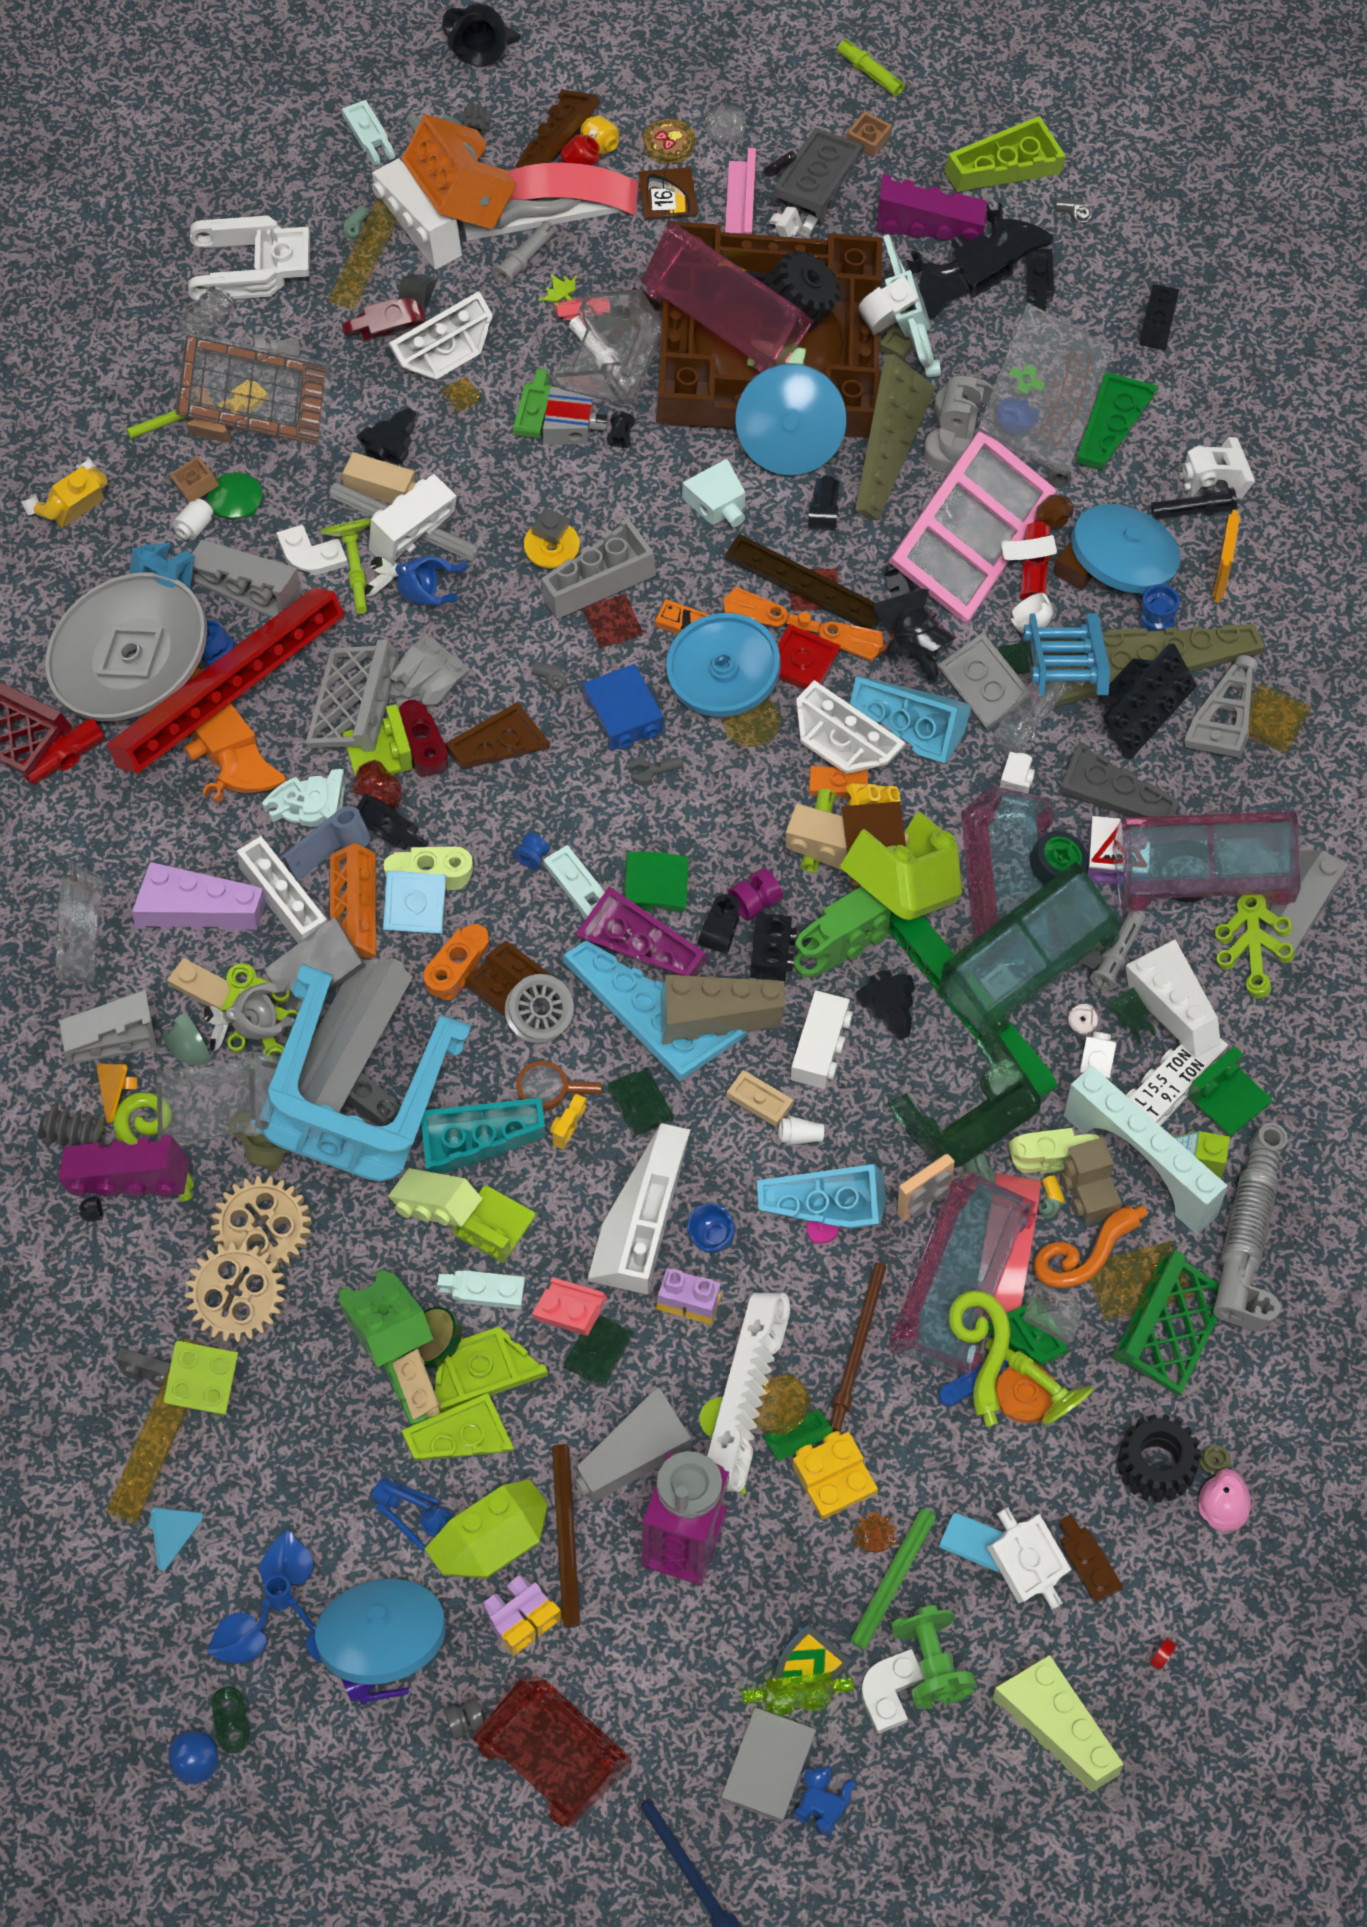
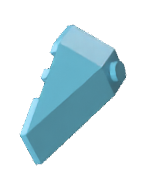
(921, 718)
(832, 1197)

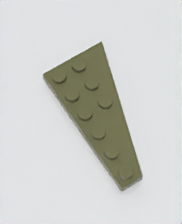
(896, 418)

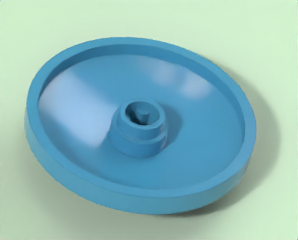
(791, 419)
(1125, 548)
(723, 664)
(380, 1631)

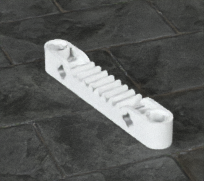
(758, 1341)

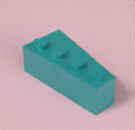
(477, 1132)

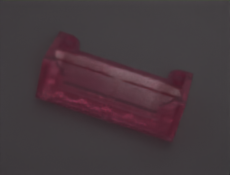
(724, 298)

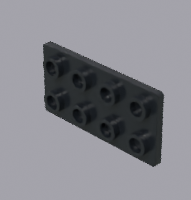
(1145, 698)

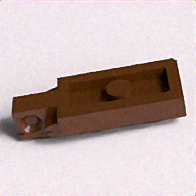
(1088, 1561)

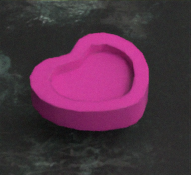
(821, 1233)

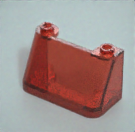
(552, 1748)

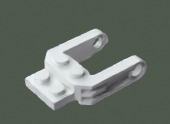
(277, 255)

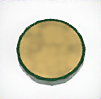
(446, 1335)

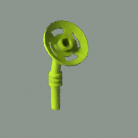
(357, 579)
(1062, 1399)

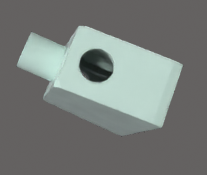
(716, 494)

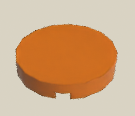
(1027, 1402)

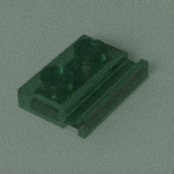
(640, 1101)
(599, 1352)

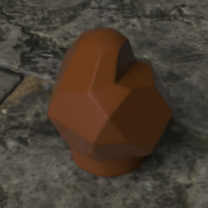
(1054, 511)

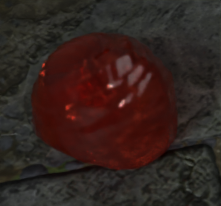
(377, 782)

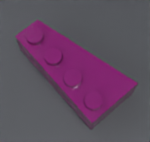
(125, 1168)

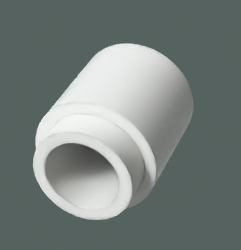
(193, 519)

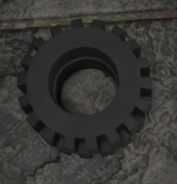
(1152, 1481)

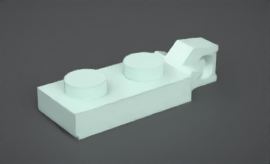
(483, 1288)

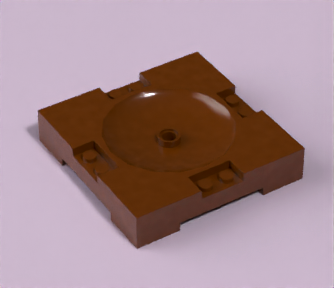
(706, 375)

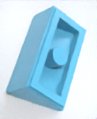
(970, 1540)

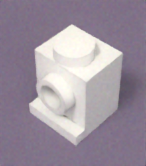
(1017, 773)

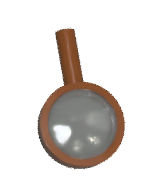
(550, 1083)

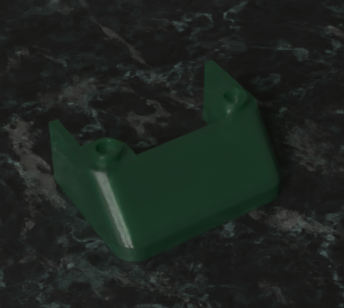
(1008, 1105)

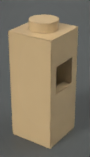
(377, 478)

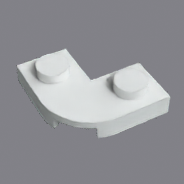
(310, 558)
(881, 1686)

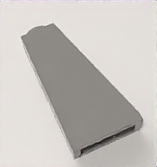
(633, 1448)

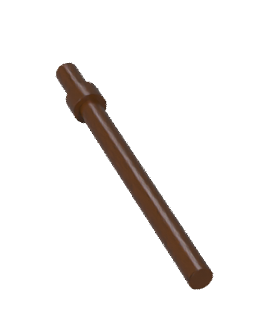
(843, 1400)

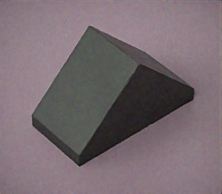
(417, 288)

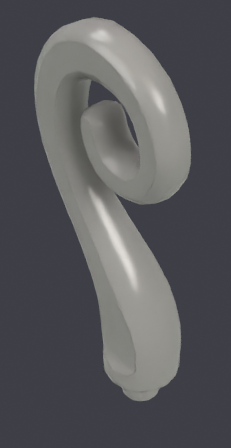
(524, 208)

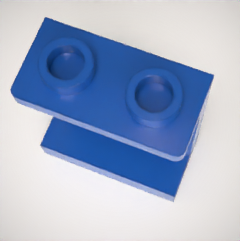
(624, 707)

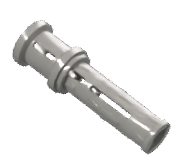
(517, 260)
(1114, 959)

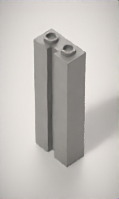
(351, 1031)

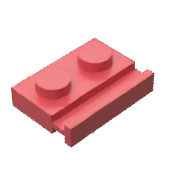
(569, 1306)

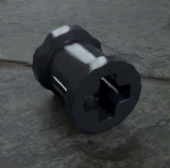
(621, 426)

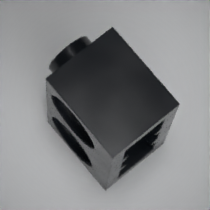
(1159, 317)
(769, 947)

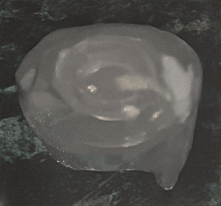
(725, 124)

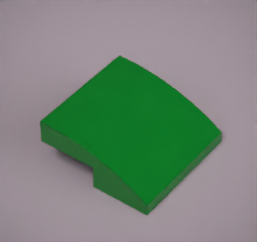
(656, 880)

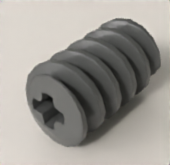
(70, 1130)

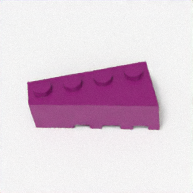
(928, 212)
(634, 933)

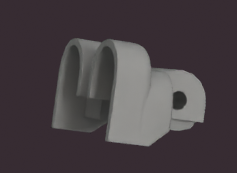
(957, 412)

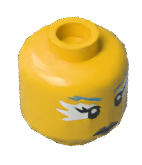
(603, 132)

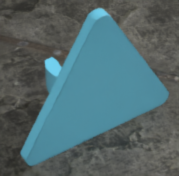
(171, 1532)

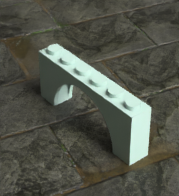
(1193, 1186)

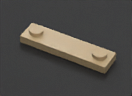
(199, 984)

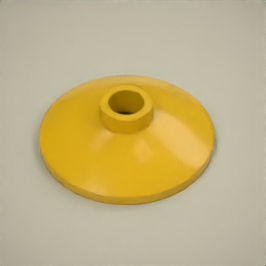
(538, 552)

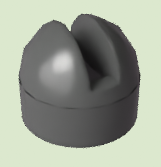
(1061, 481)

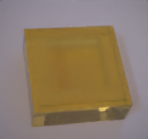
(461, 394)

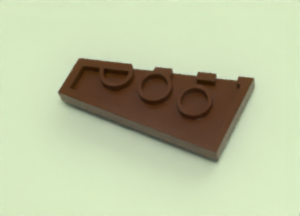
(561, 126)

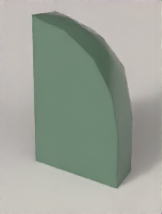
(186, 1042)

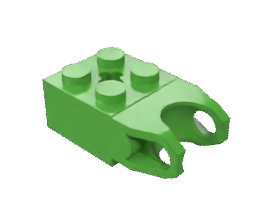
(843, 932)
(385, 1318)

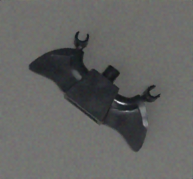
(977, 262)

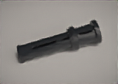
(1207, 503)

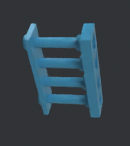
(1091, 645)

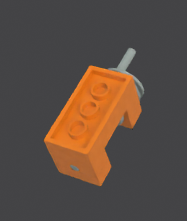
(447, 168)

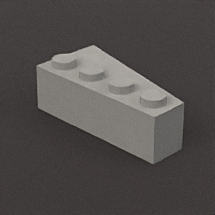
(599, 571)
(246, 578)

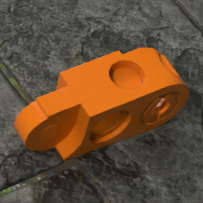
(465, 944)

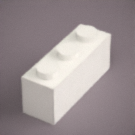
(821, 1040)

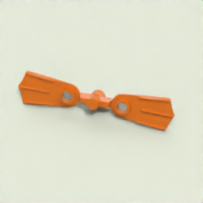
(852, 638)

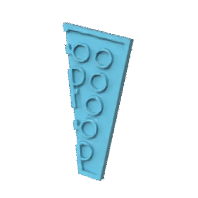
(638, 1006)

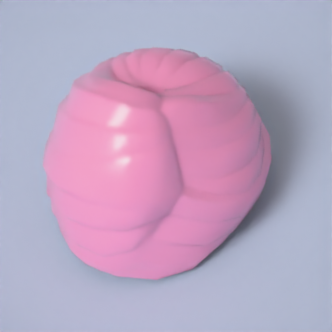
(1225, 1509)

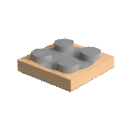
(925, 1187)

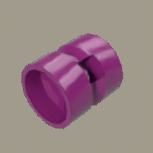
(759, 892)

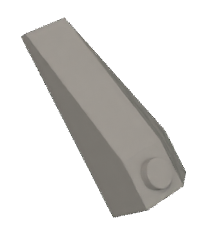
(1319, 879)

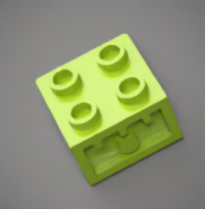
(391, 746)
(495, 1224)
(200, 1378)

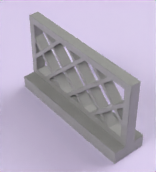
(372, 697)

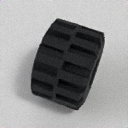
(805, 284)

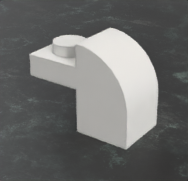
(883, 304)

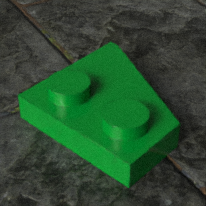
(1032, 1340)

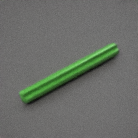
(893, 1579)

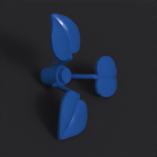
(284, 1564)

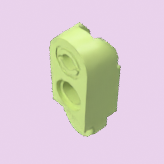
(452, 861)
(1044, 1150)

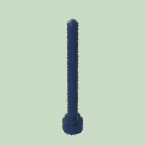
(719, 1917)

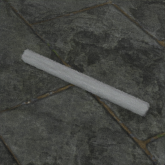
(371, 506)

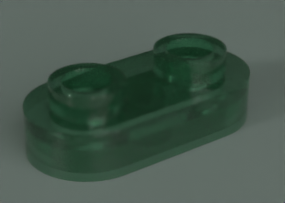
(230, 1721)

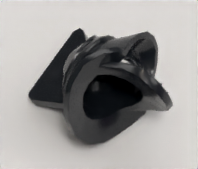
(477, 34)
(913, 629)

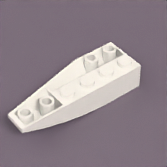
(638, 1218)

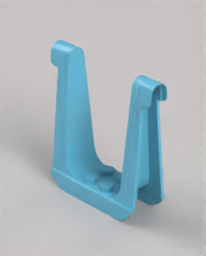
(340, 1139)

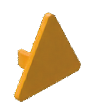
(111, 1082)

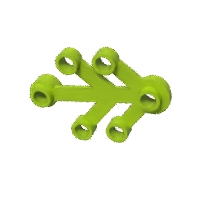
(1254, 938)
(236, 988)

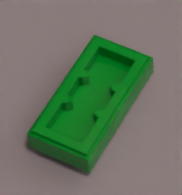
(810, 1431)

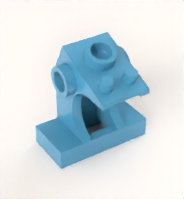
(154, 560)

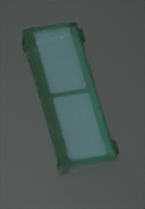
(1028, 950)

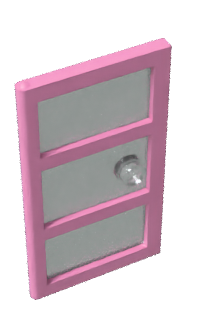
(960, 531)

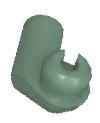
(352, 224)

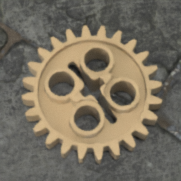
(284, 1211)
(261, 1303)

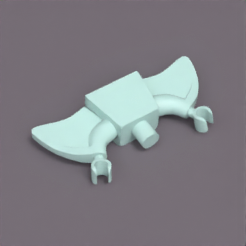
(914, 319)

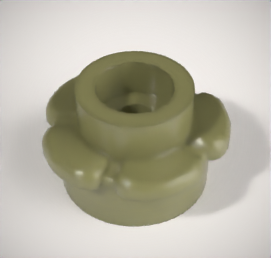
(1215, 1452)

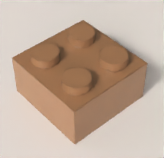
(870, 133)
(194, 479)

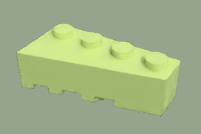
(1058, 1719)

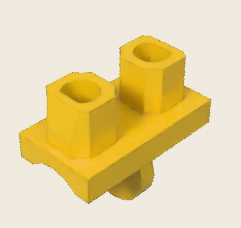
(872, 794)

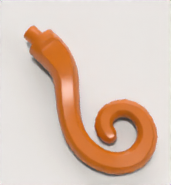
(1114, 1227)

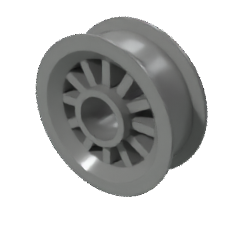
(557, 989)

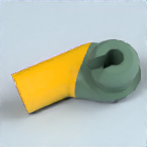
(1054, 1200)

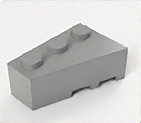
(109, 1030)

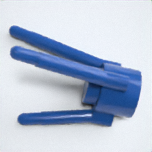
(391, 1494)

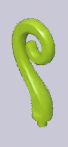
(124, 1133)
(984, 1390)

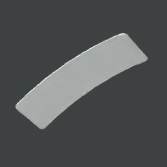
(1029, 548)

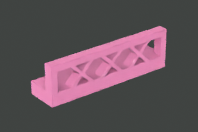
(740, 195)

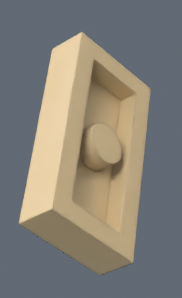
(759, 1098)

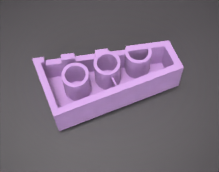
(195, 900)

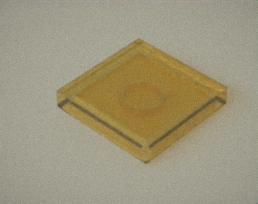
(1276, 718)

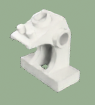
(1202, 468)

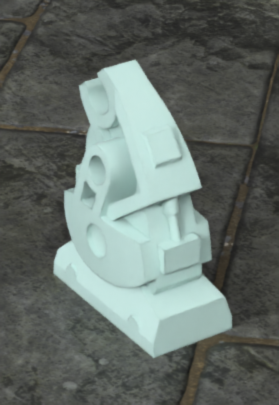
(307, 801)

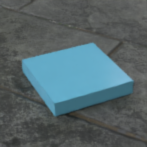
(414, 902)

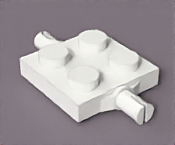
(1029, 1558)

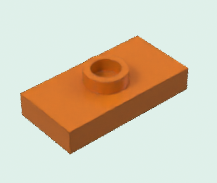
(835, 780)

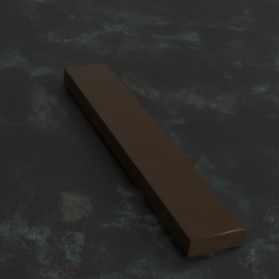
(803, 582)

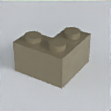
(1089, 1179)

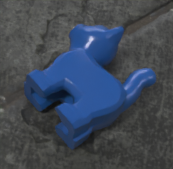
(821, 1803)

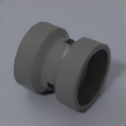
(457, 1722)

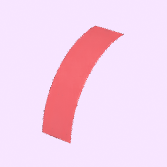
(576, 182)
(1014, 1277)

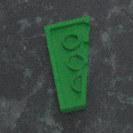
(1112, 418)

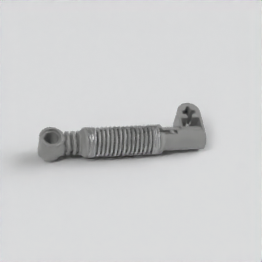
(1248, 1233)

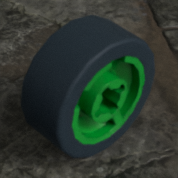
(1049, 848)

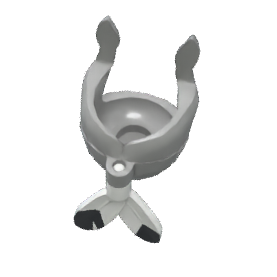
(252, 1005)

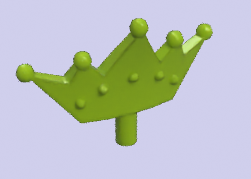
(560, 290)

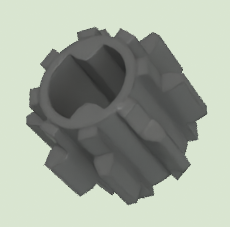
(476, 117)

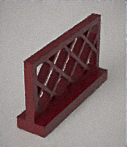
(34, 712)

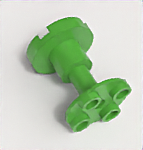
(937, 1668)

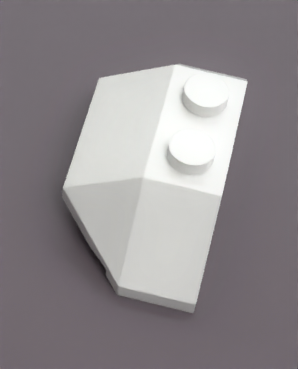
(445, 339)
(842, 732)

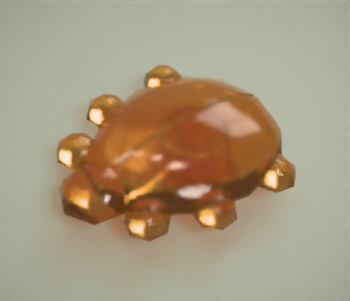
(875, 1533)

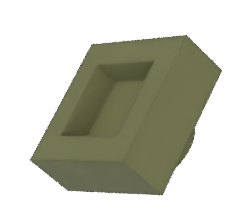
(896, 343)

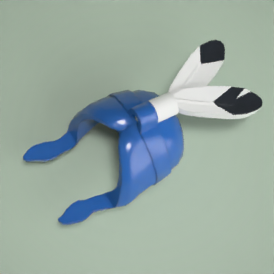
(414, 579)

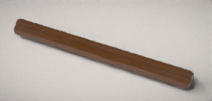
(566, 1536)

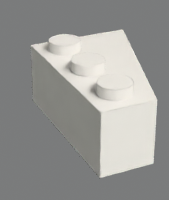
(409, 517)

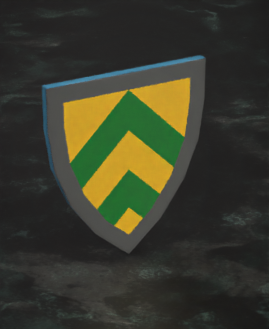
(810, 1654)

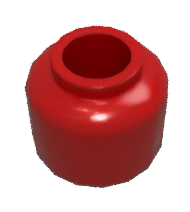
(581, 150)

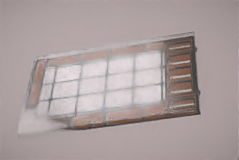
(253, 388)

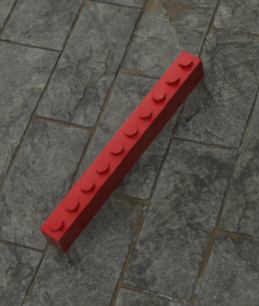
(225, 680)

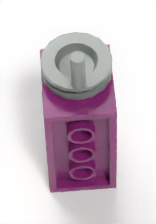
(684, 1516)

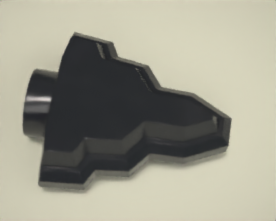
(389, 438)
(889, 1000)

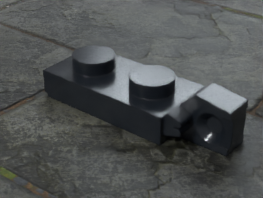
(1039, 277)
(389, 823)

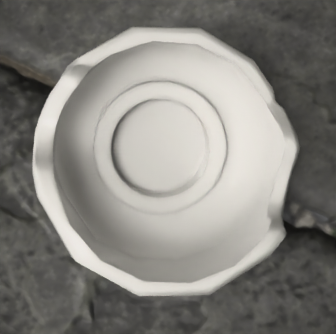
(1035, 604)

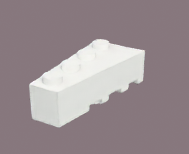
(431, 232)
(1175, 997)

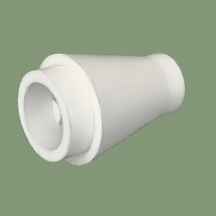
(799, 1131)

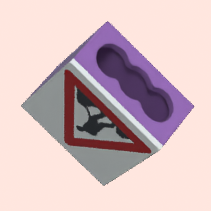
(1100, 853)

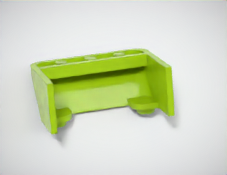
(910, 878)

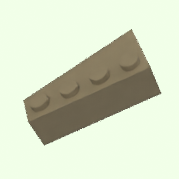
(718, 1005)

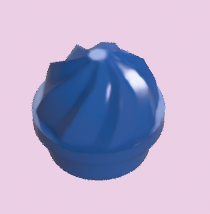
(434, 1519)

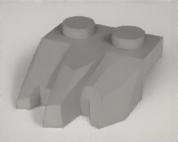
(429, 671)

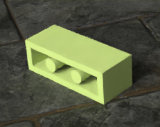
(434, 1197)

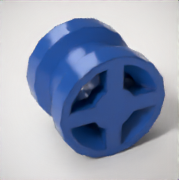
(531, 850)

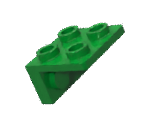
(1228, 1094)

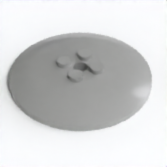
(127, 613)

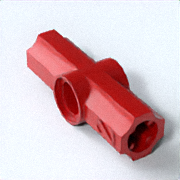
(1034, 574)
(66, 750)

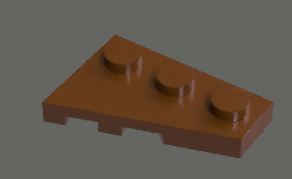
(497, 738)

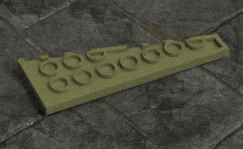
(1198, 648)

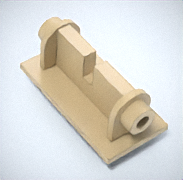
(416, 1385)

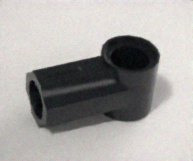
(824, 508)

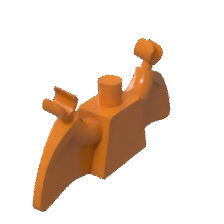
(233, 746)

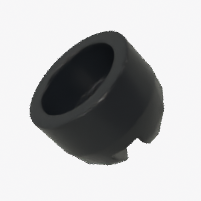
(91, 1209)

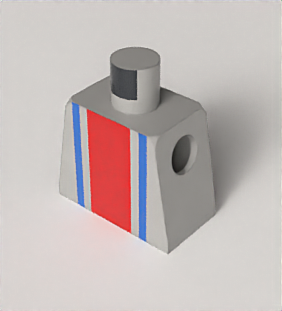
(570, 418)

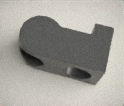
(372, 1101)

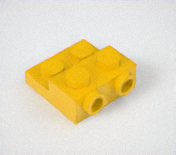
(833, 1474)

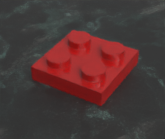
(805, 657)

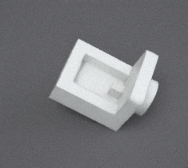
(1098, 1053)

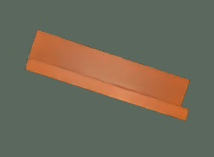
(358, 897)

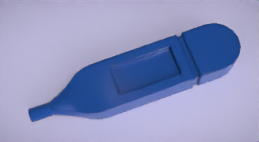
(961, 1388)

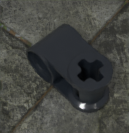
(720, 926)

